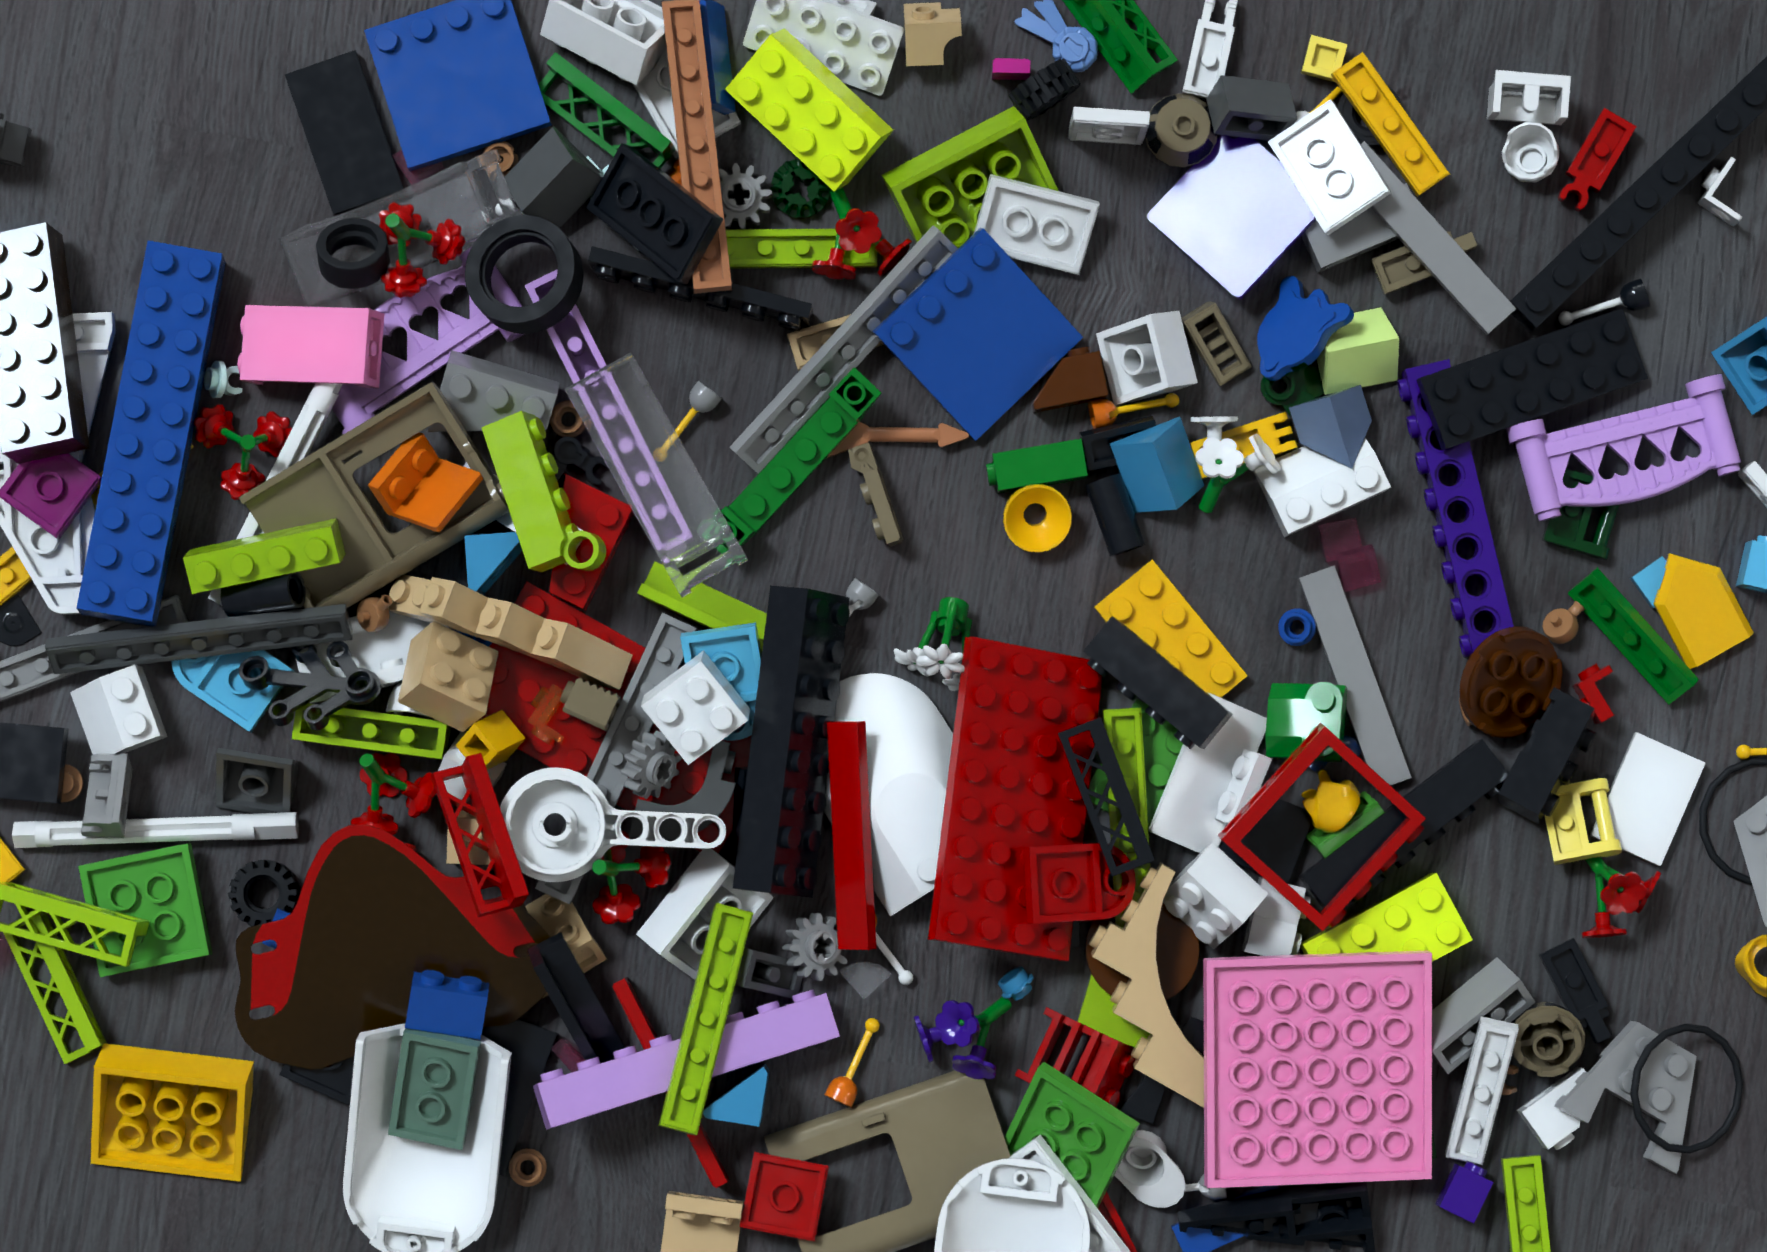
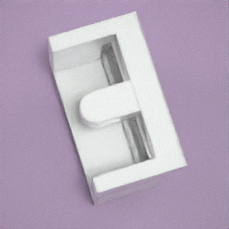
(1529, 97)

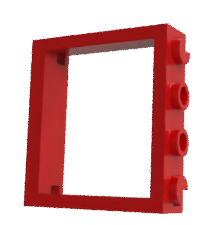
(1279, 784)

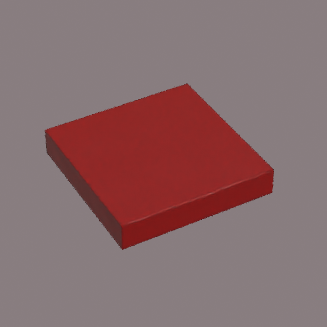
(784, 1196)

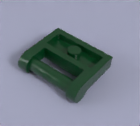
(1571, 526)

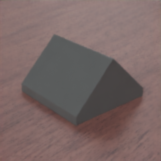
(553, 179)
(255, 782)

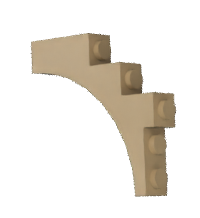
(511, 627)
(1132, 951)

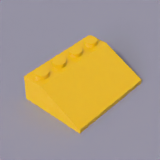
(171, 1112)

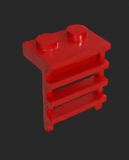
(1101, 1065)

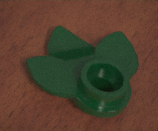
(1301, 386)

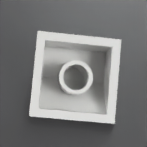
(1146, 357)
(118, 712)

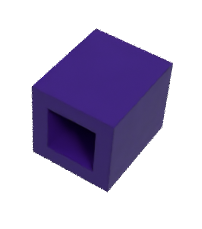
(1465, 1191)

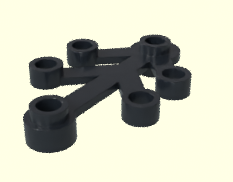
(313, 684)

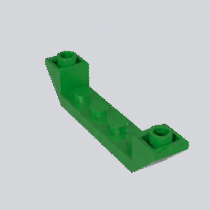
(800, 456)

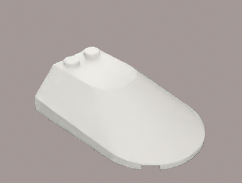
(906, 781)
(413, 1191)
(1013, 1209)

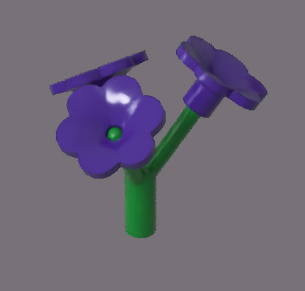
(957, 1026)

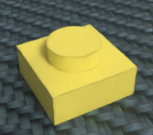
(1323, 57)

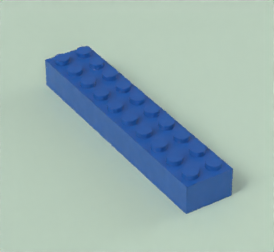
(151, 434)

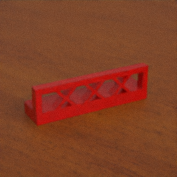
(494, 833)

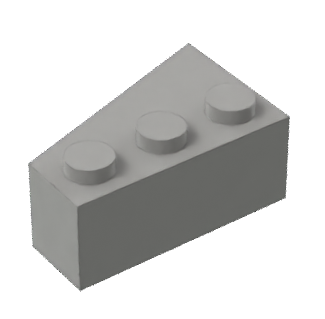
(489, 392)

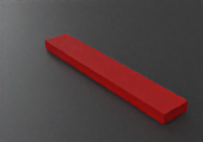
(851, 835)
(645, 1033)

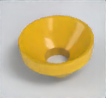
(1049, 531)

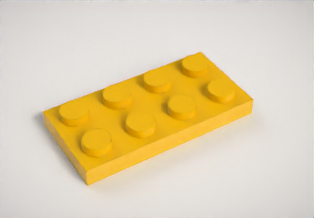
(1171, 626)

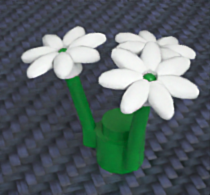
(950, 620)

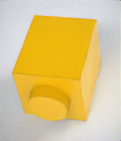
(492, 737)

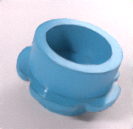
(1016, 983)

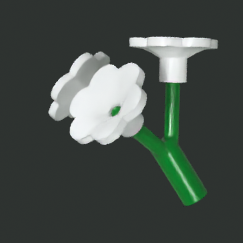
(1224, 462)

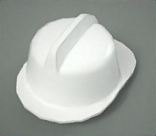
(1151, 1172)

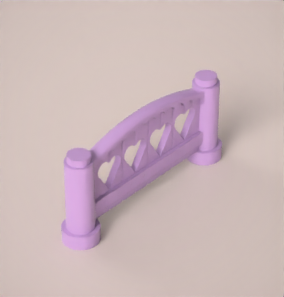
(424, 353)
(1700, 417)

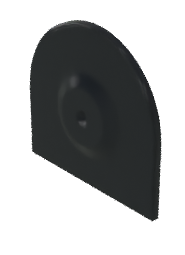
(16, 623)

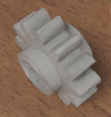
(749, 187)
(650, 765)
(805, 942)

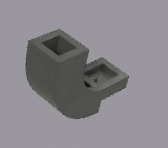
(710, 799)

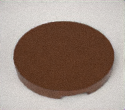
(1509, 681)
(1175, 956)

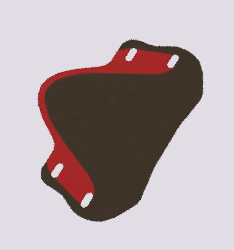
(355, 939)

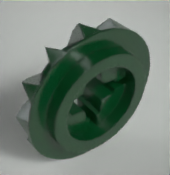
(795, 204)

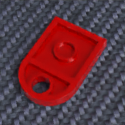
(1073, 884)

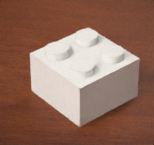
(695, 707)
(1213, 896)

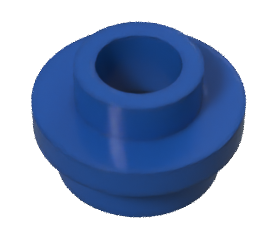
(1289, 635)

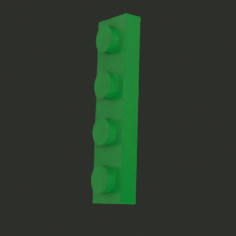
(1633, 636)

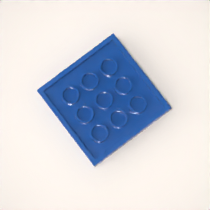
(457, 79)
(977, 334)

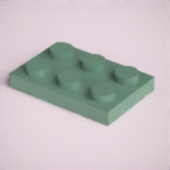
(434, 1088)

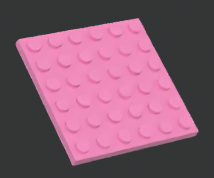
(1317, 1068)

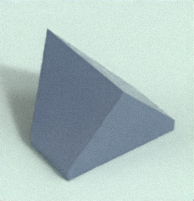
(1334, 424)

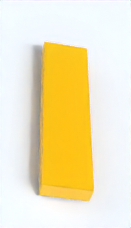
(1390, 124)

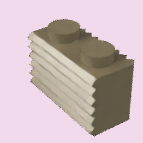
(590, 703)

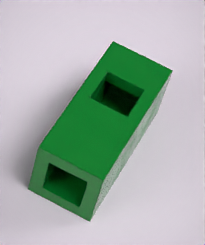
(1037, 465)

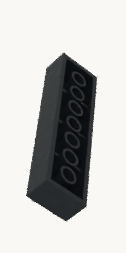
(790, 741)

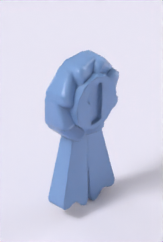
(1071, 43)

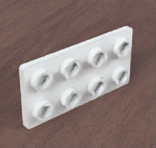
(837, 33)
(379, 651)
(1213, 782)

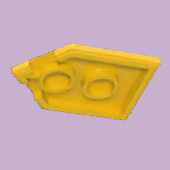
(1699, 610)

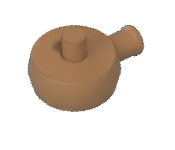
(374, 613)
(1561, 624)

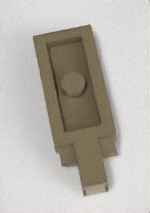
(1402, 268)
(875, 492)

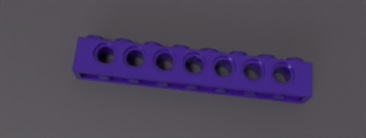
(1446, 532)

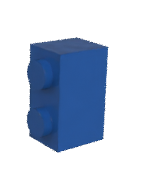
(447, 1004)

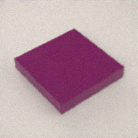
(50, 491)

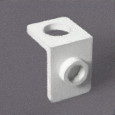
(1712, 204)

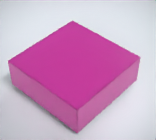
(1010, 69)

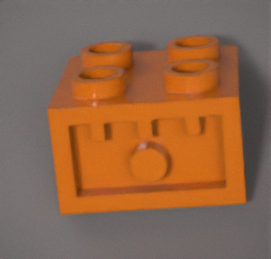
(422, 486)

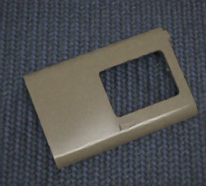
(325, 489)
(939, 1135)

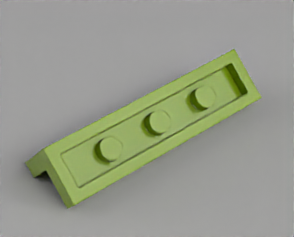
(703, 605)
(77, 911)
(67, 986)

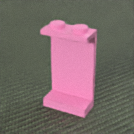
(311, 345)

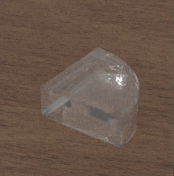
(865, 976)

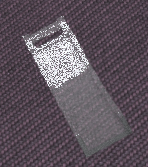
(449, 194)
(654, 471)

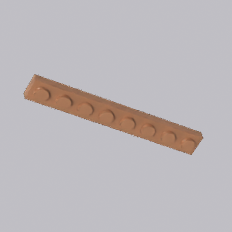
(696, 131)

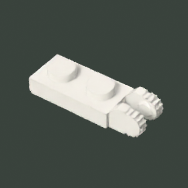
(1209, 50)

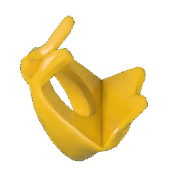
(1331, 803)
(1745, 964)

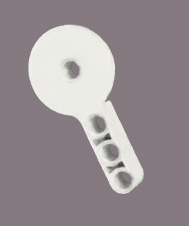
(590, 825)

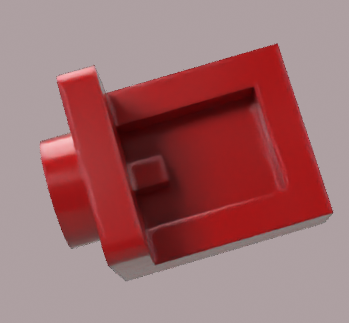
(1590, 694)

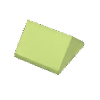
(1360, 353)

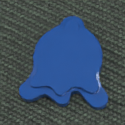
(1297, 328)

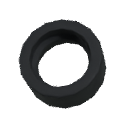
(352, 232)

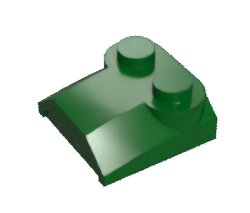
(1297, 710)

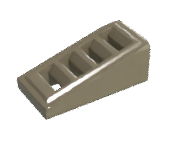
(1218, 322)

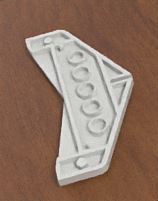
(52, 562)

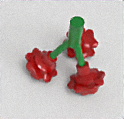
(400, 226)
(214, 428)

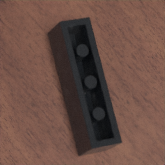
(1157, 683)

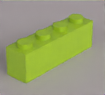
(264, 556)
(377, 732)

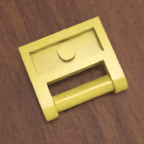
(1568, 827)

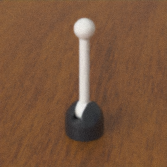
(1632, 297)

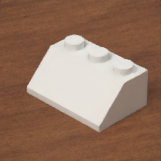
(613, 34)
(1318, 487)
(683, 917)

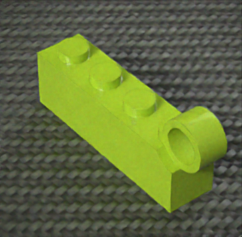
(534, 495)

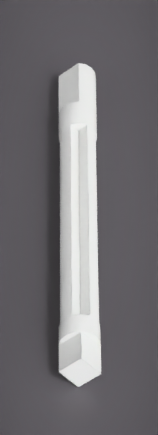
(296, 446)
(236, 827)

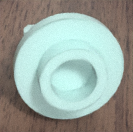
(217, 381)

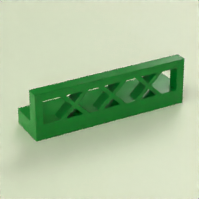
(1121, 45)
(605, 104)

